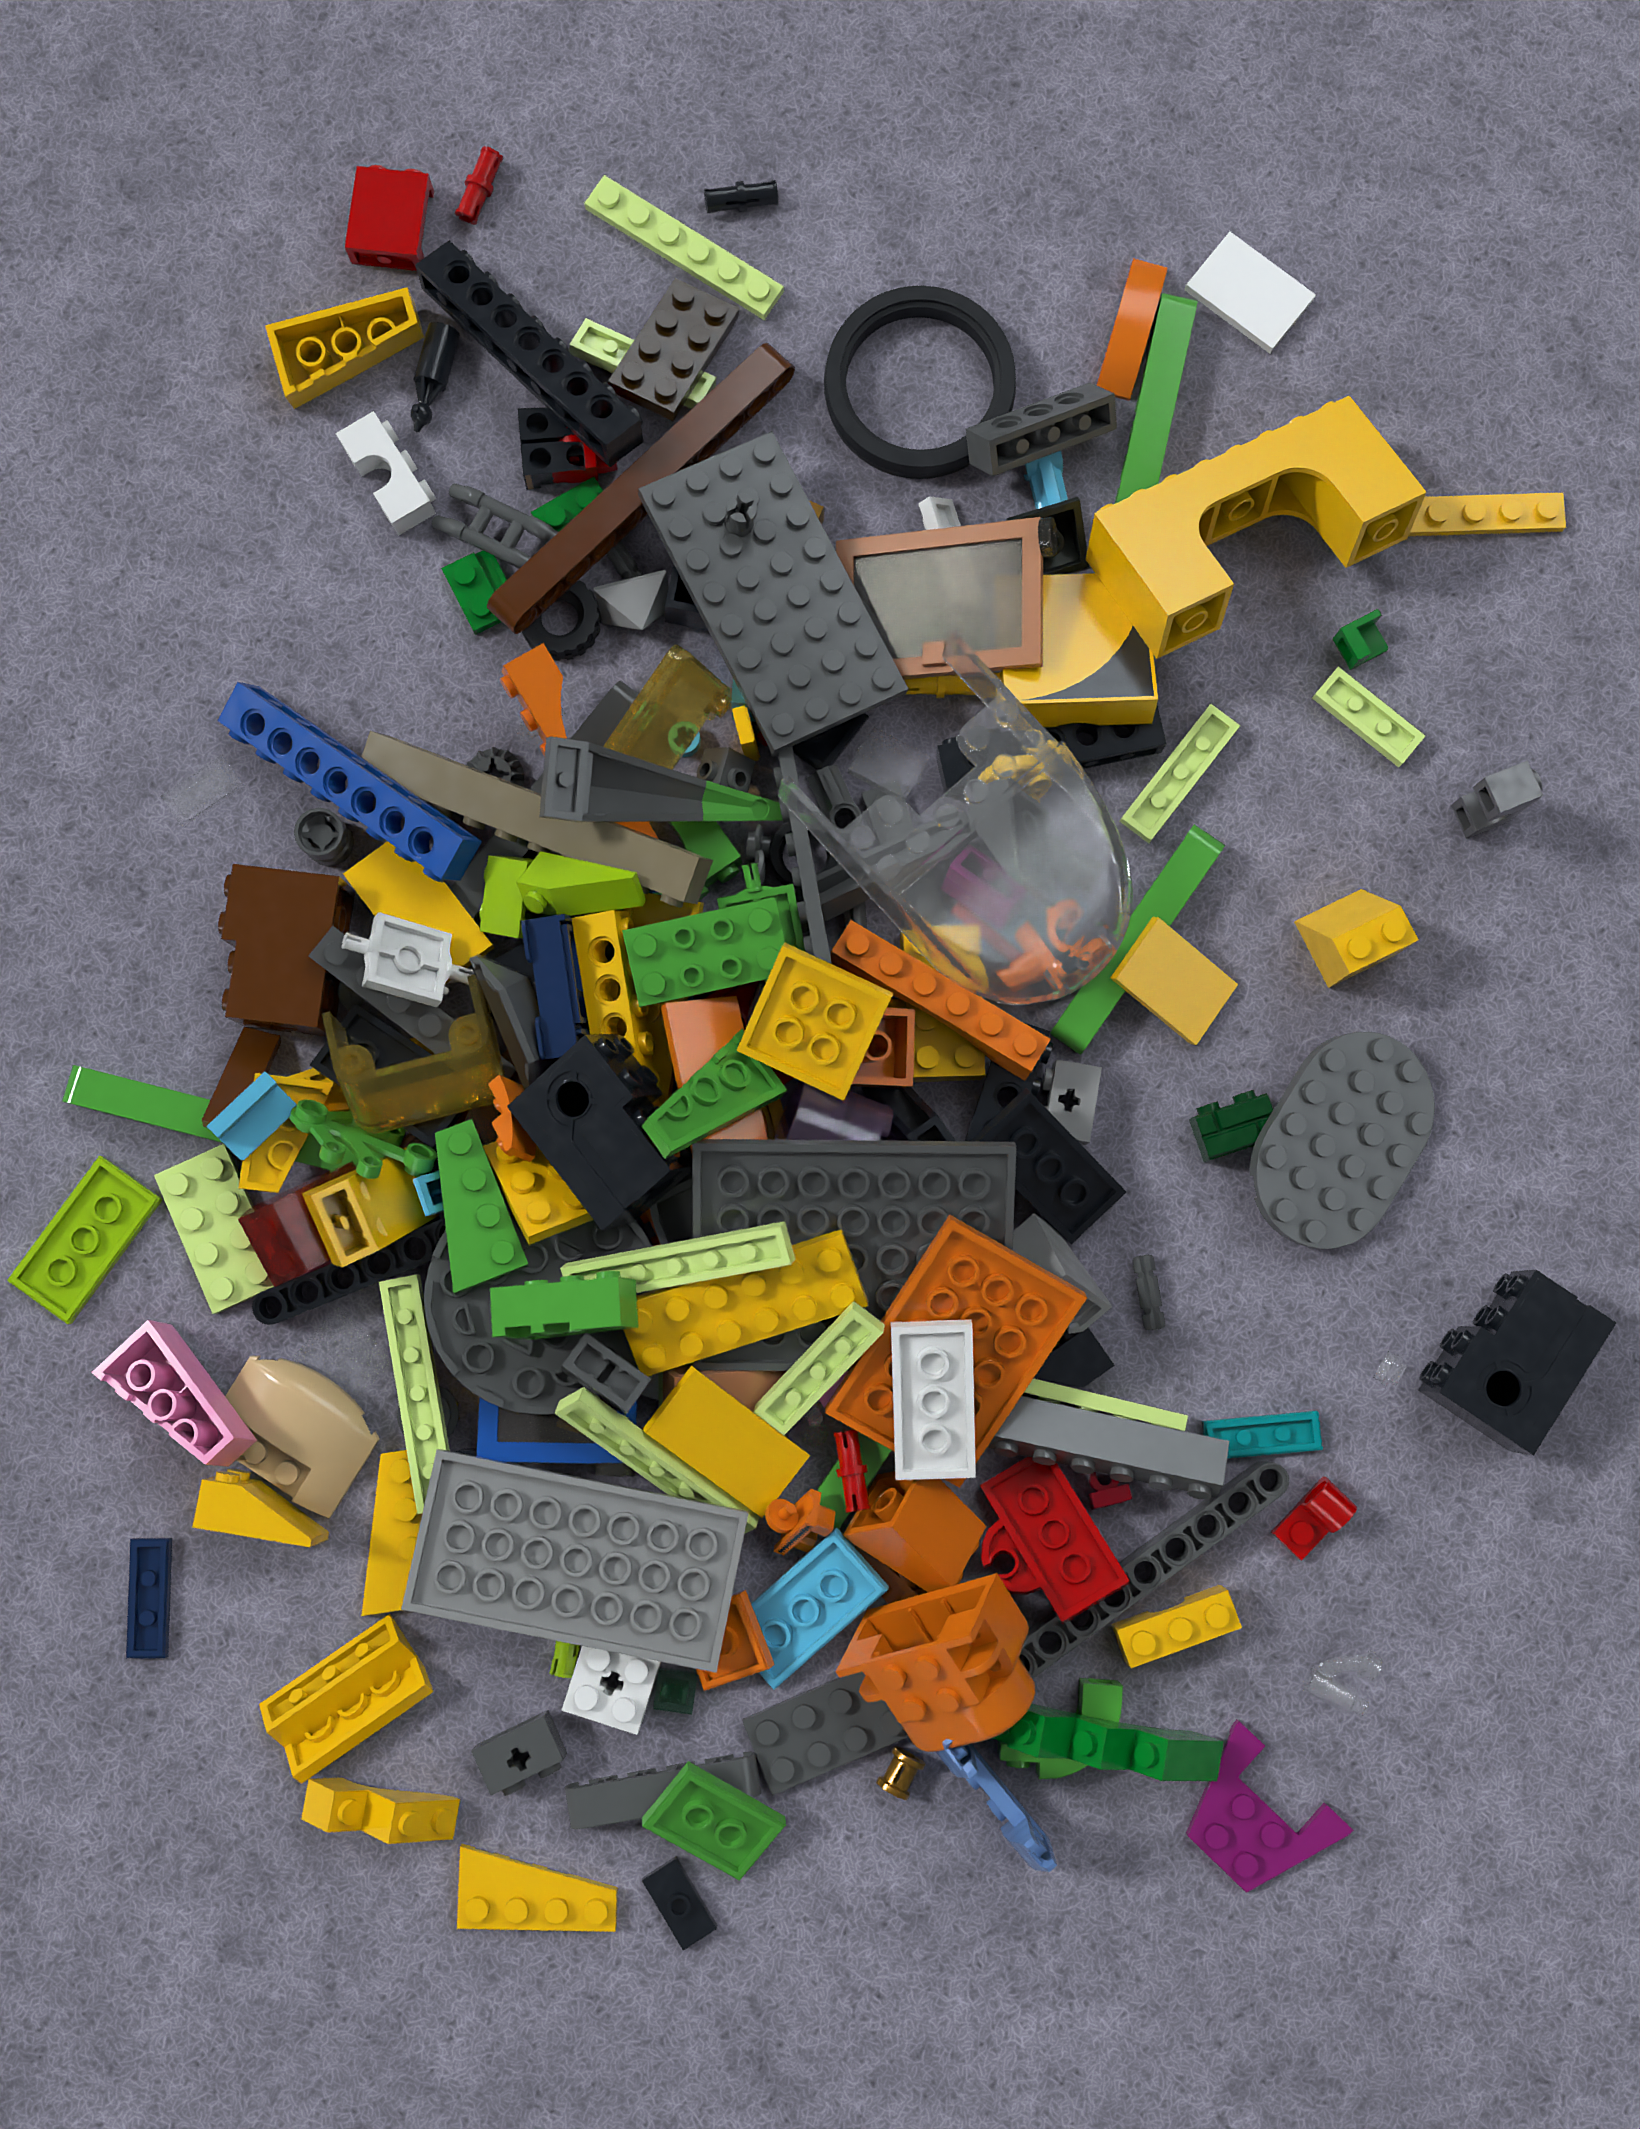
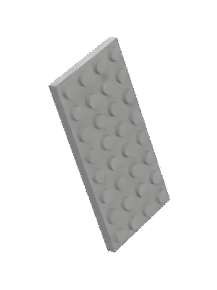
(575, 1560)

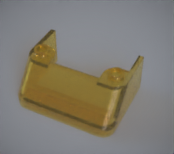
(670, 710)
(424, 1086)

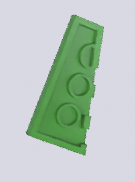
(713, 1098)
(476, 1217)

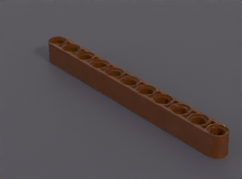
(619, 508)

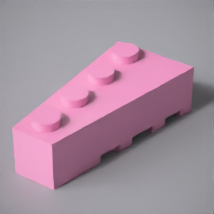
(176, 1392)

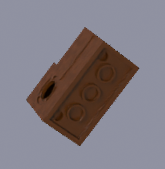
(274, 925)

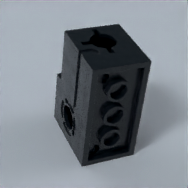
(589, 1127)
(1518, 1360)

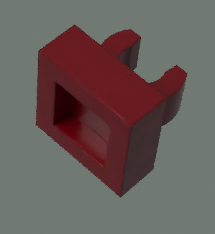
(1107, 1494)

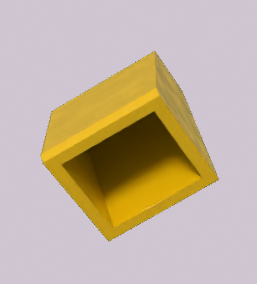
(1355, 934)

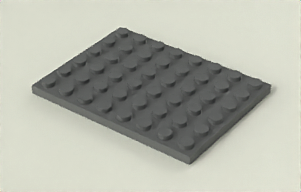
(878, 1192)

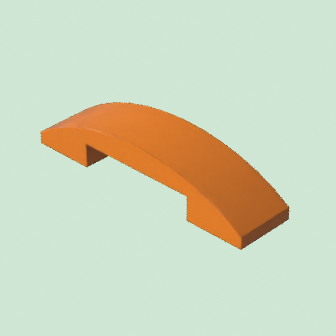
(1132, 328)

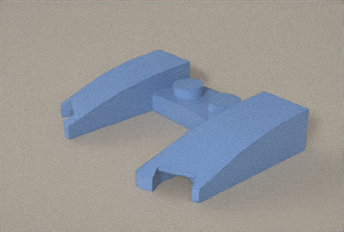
(1021, 1828)

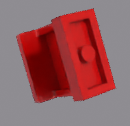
(388, 217)

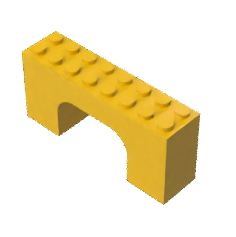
(1316, 467)

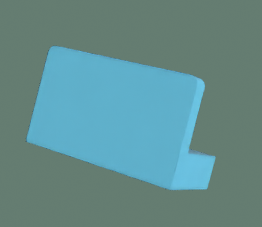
(252, 1116)

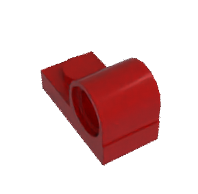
(1316, 1514)

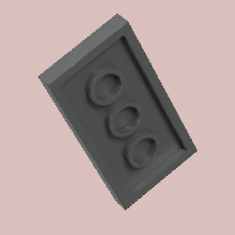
(819, 1732)

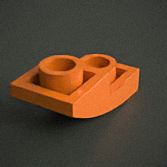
(511, 1135)

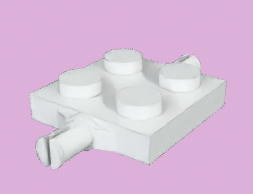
(407, 959)

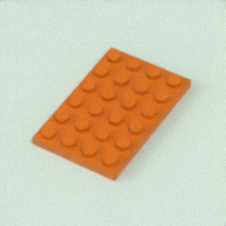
(1015, 1320)

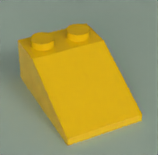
(253, 1509)

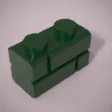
(1231, 1127)

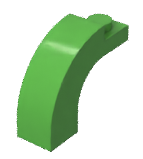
(1095, 1699)

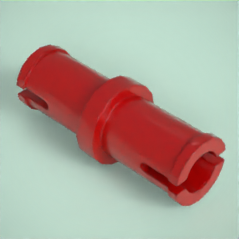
(479, 185)
(852, 1471)

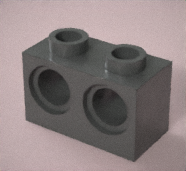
(605, 1374)

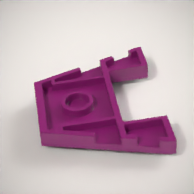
(1244, 1831)

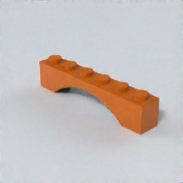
(538, 688)
(984, 1025)

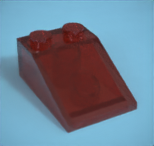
(285, 1231)

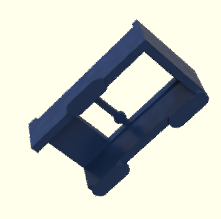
(559, 989)

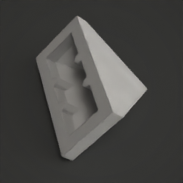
(633, 601)

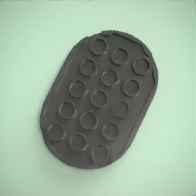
(1342, 1140)

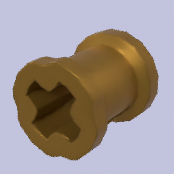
(889, 1781)

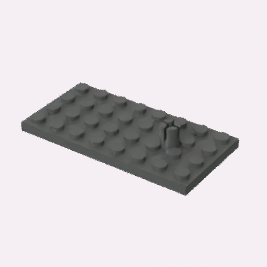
(772, 592)

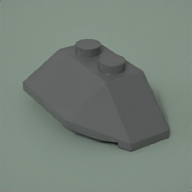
(514, 1007)

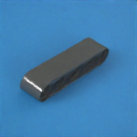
(629, 1798)

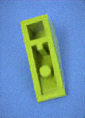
(577, 887)

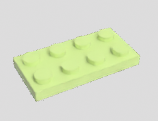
(205, 1211)

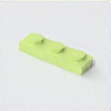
(1368, 717)

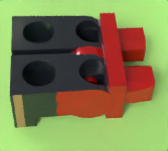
(554, 452)

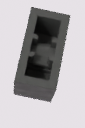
(534, 1735)

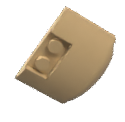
(304, 1429)

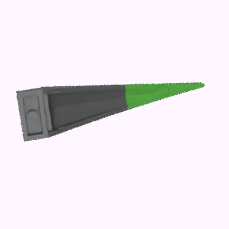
(607, 786)

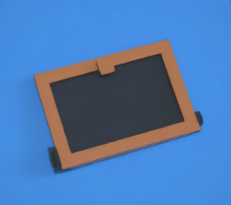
(957, 580)

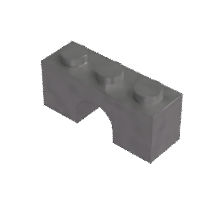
(1498, 799)

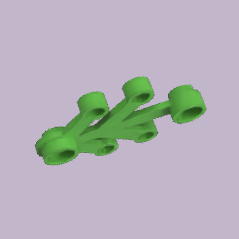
(315, 1119)

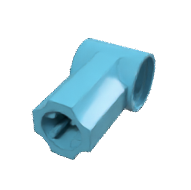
(1046, 480)

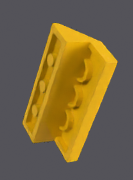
(345, 1698)

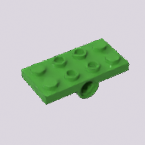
(704, 951)

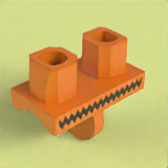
(799, 1522)

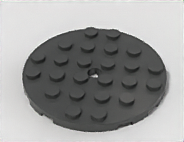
(510, 1371)

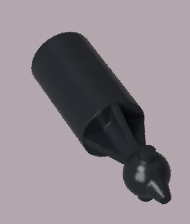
(433, 369)

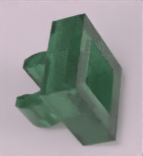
(675, 1691)

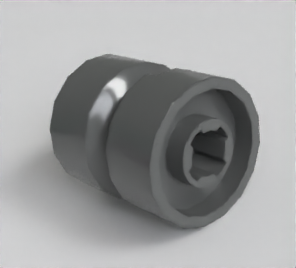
(323, 837)

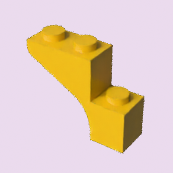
(382, 1813)

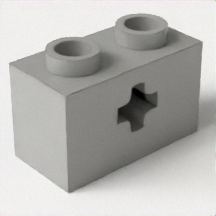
(1083, 1084)

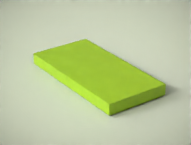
(84, 1240)

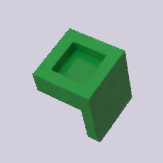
(1360, 640)

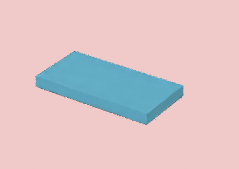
(814, 1603)

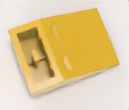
(364, 1213)

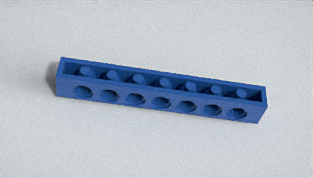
(452, 847)

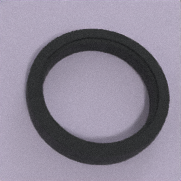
(904, 304)

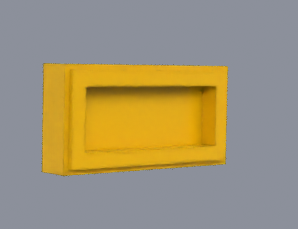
(746, 732)

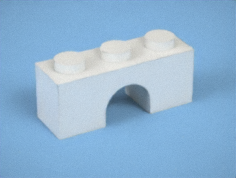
(373, 447)

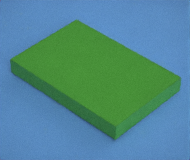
(713, 1821)

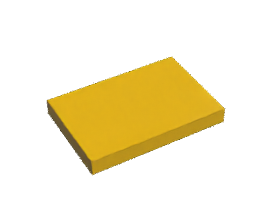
(1174, 981)

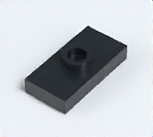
(679, 1903)

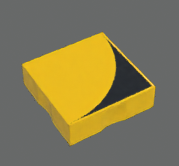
(1092, 660)

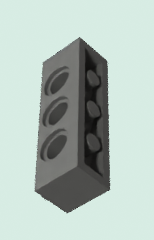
(1041, 428)

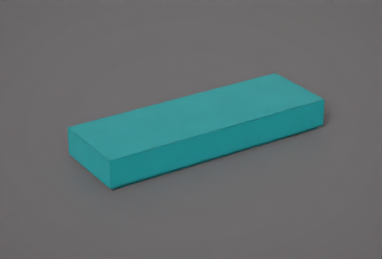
(1267, 1433)

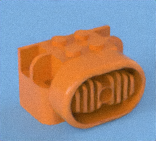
(946, 1663)

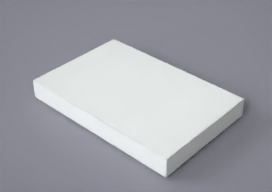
(1249, 292)

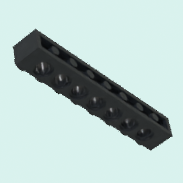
(531, 353)

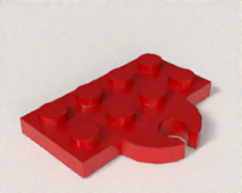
(1049, 1539)

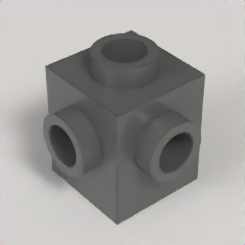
(726, 768)

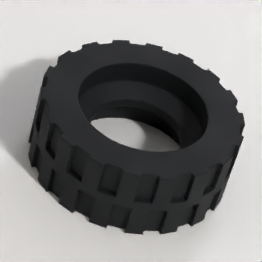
(580, 637)

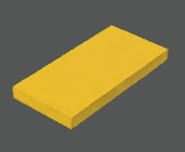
(403, 891)
(725, 1441)

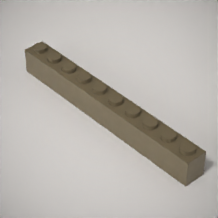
(516, 813)

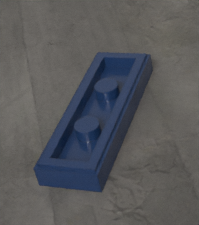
(149, 1598)

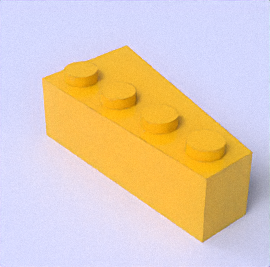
(341, 342)

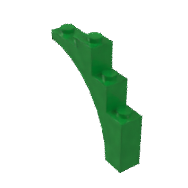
(1116, 1745)

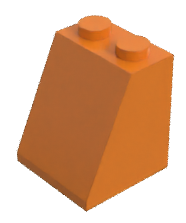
(917, 1530)

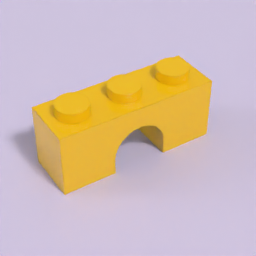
(1176, 1628)

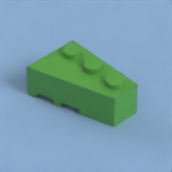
(564, 1307)

